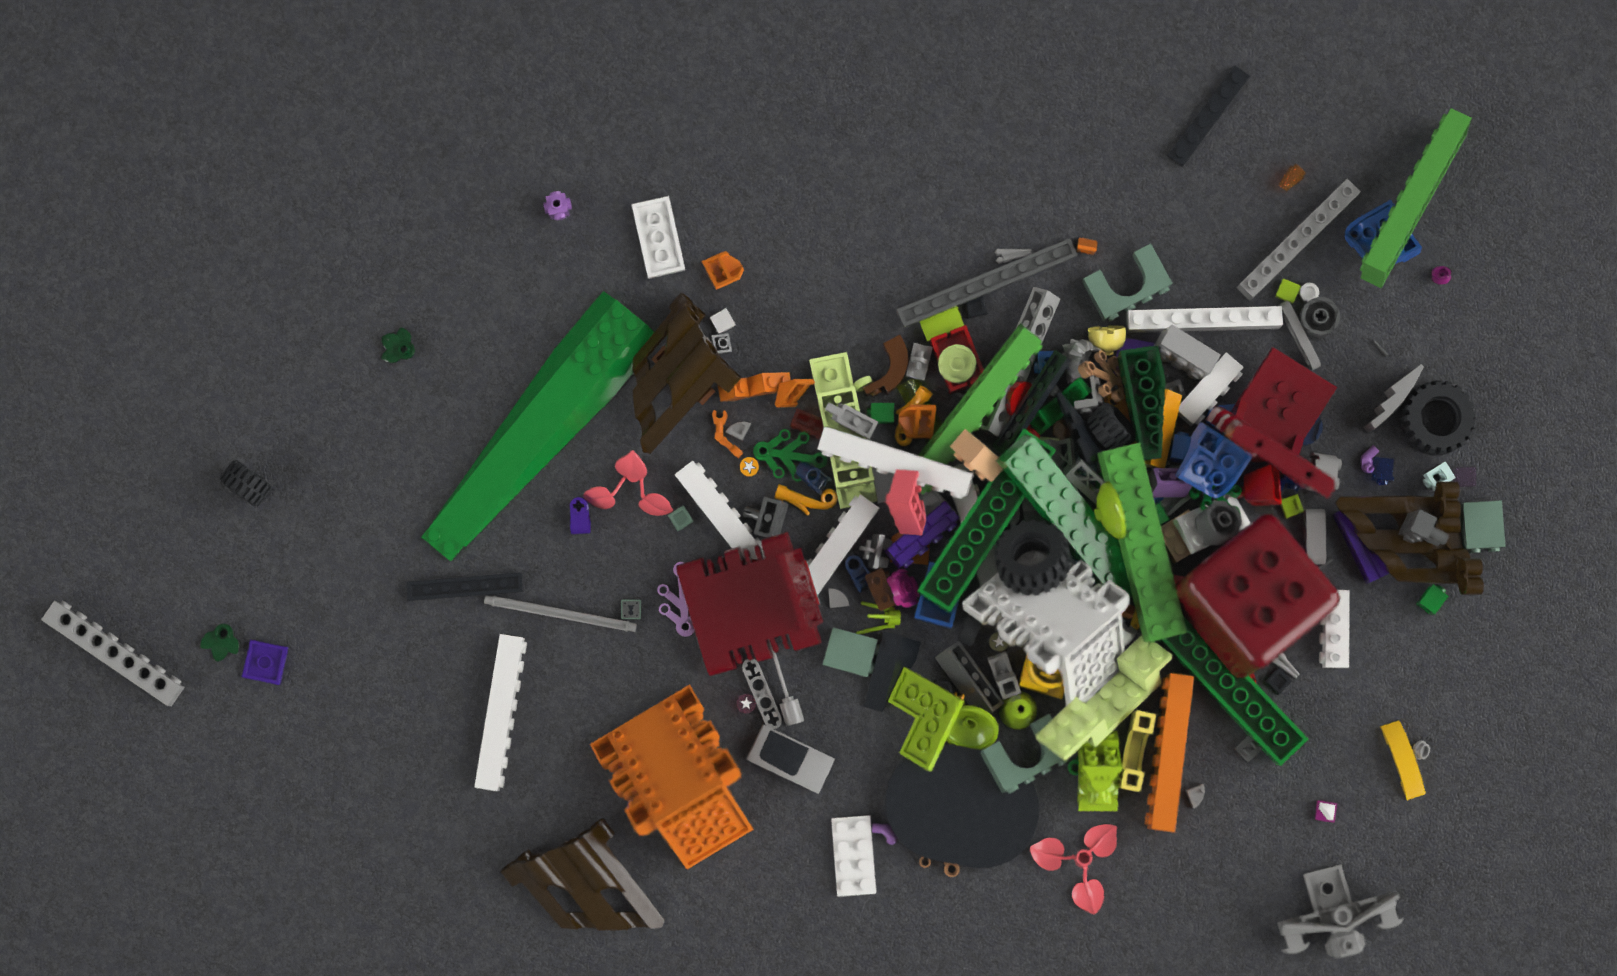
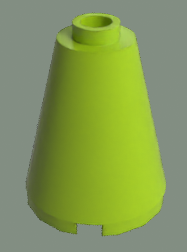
(1010, 715)

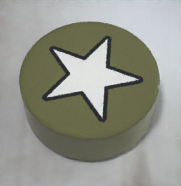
(997, 643)

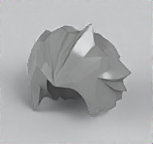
(1078, 352)

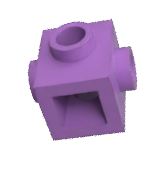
(562, 210)

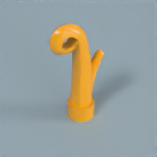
(922, 396)
(802, 501)

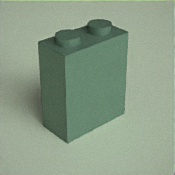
(1482, 526)
(851, 652)

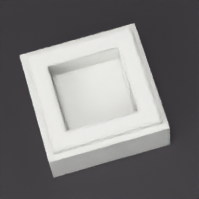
(722, 321)

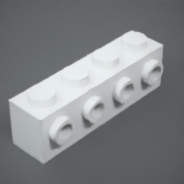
(1336, 635)

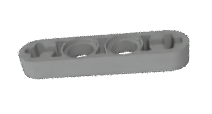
(1299, 336)
(765, 692)

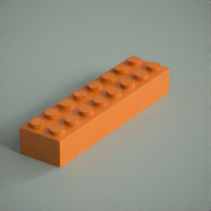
(1170, 752)

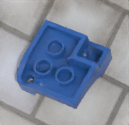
(1368, 227)
(1212, 461)

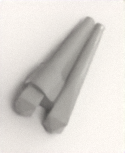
(1011, 254)
(1283, 663)

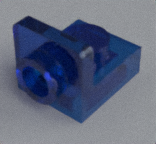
(1383, 470)
(1291, 484)

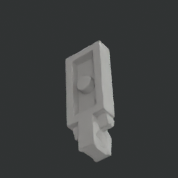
(852, 419)

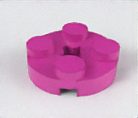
(903, 588)

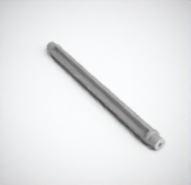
(560, 613)

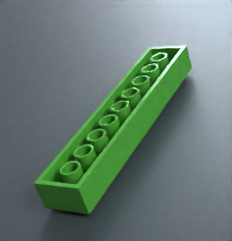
(1415, 197)
(982, 395)
(1143, 545)

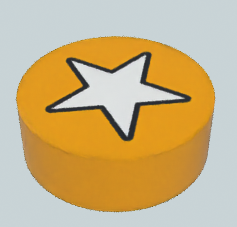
(749, 466)

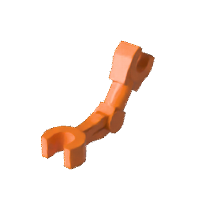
(719, 436)

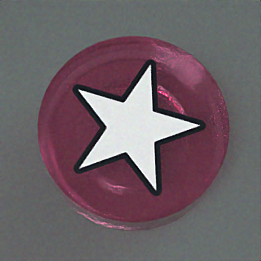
(746, 703)

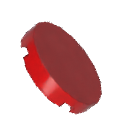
(1015, 395)

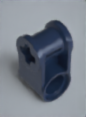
(812, 477)
(858, 574)

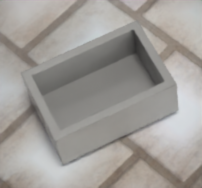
(1186, 352)

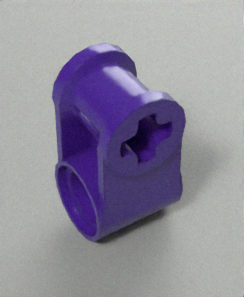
(579, 520)

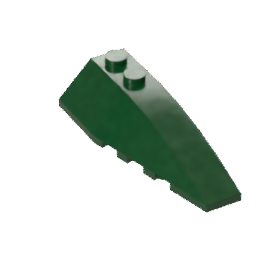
(1144, 395)

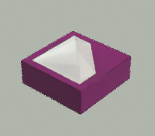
(1325, 811)

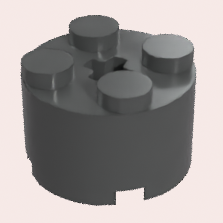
(1328, 312)
(1218, 523)

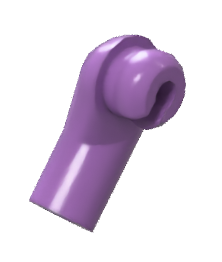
(1367, 461)
(886, 830)

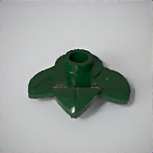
(395, 346)
(219, 644)

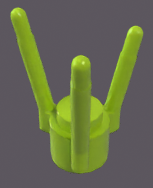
(891, 617)

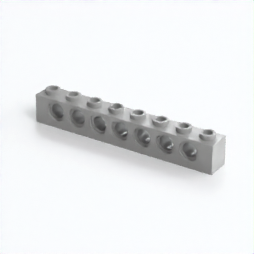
(1298, 240)
(1036, 318)
(54, 618)

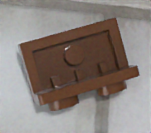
(880, 589)

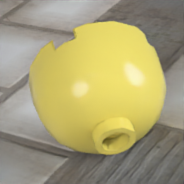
(1107, 338)

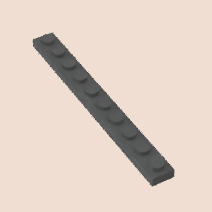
(986, 283)

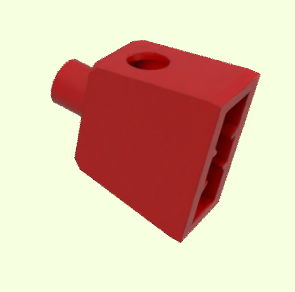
(1262, 487)

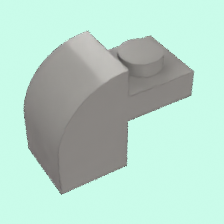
(1003, 675)

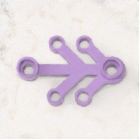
(681, 604)

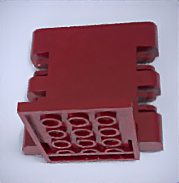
(1279, 411)
(751, 603)

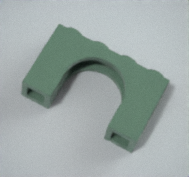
(1111, 304)
(1009, 775)

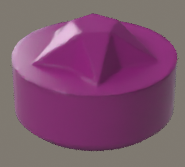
(1441, 275)

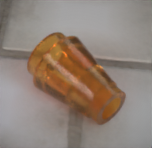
(1292, 177)

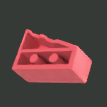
(905, 503)

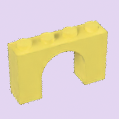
(1139, 729)

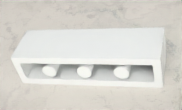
(1209, 388)

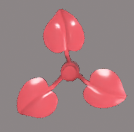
(633, 469)
(1101, 841)

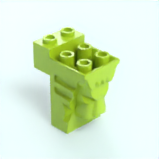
(1099, 775)

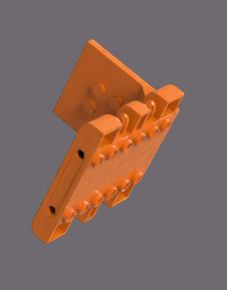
(675, 777)

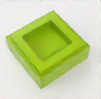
(1287, 291)
(1291, 506)

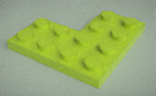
(933, 714)

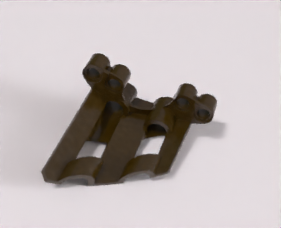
(687, 366)
(1451, 559)
(584, 869)

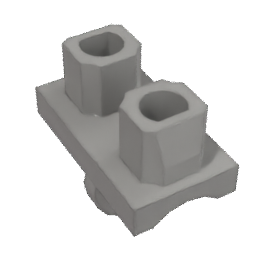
(919, 361)
(873, 551)

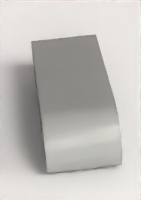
(1315, 535)

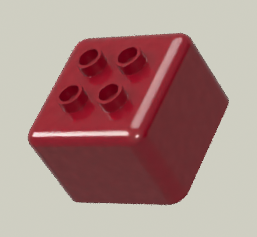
(1255, 596)

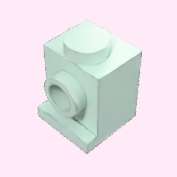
(1442, 471)

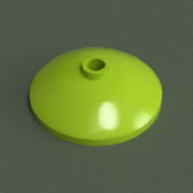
(1110, 511)
(973, 729)

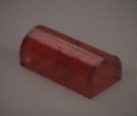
(807, 423)

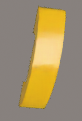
(1404, 759)

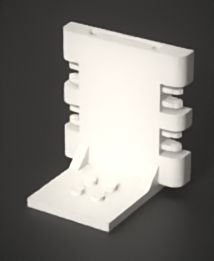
(1066, 628)

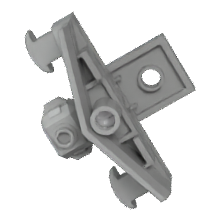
(1337, 915)

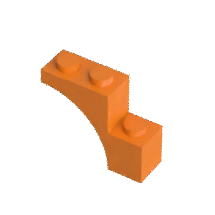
(754, 386)

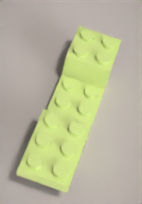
(836, 386)
(1111, 704)

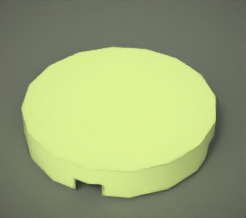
(957, 363)

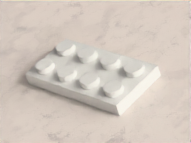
(658, 237)
(1188, 530)
(853, 856)

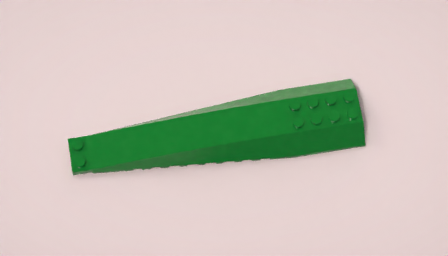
(557, 404)

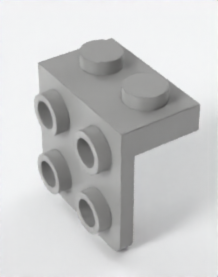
(1088, 406)

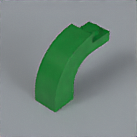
(1052, 413)

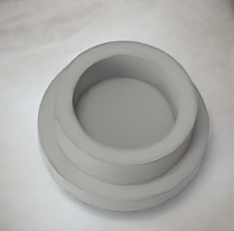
(1421, 750)

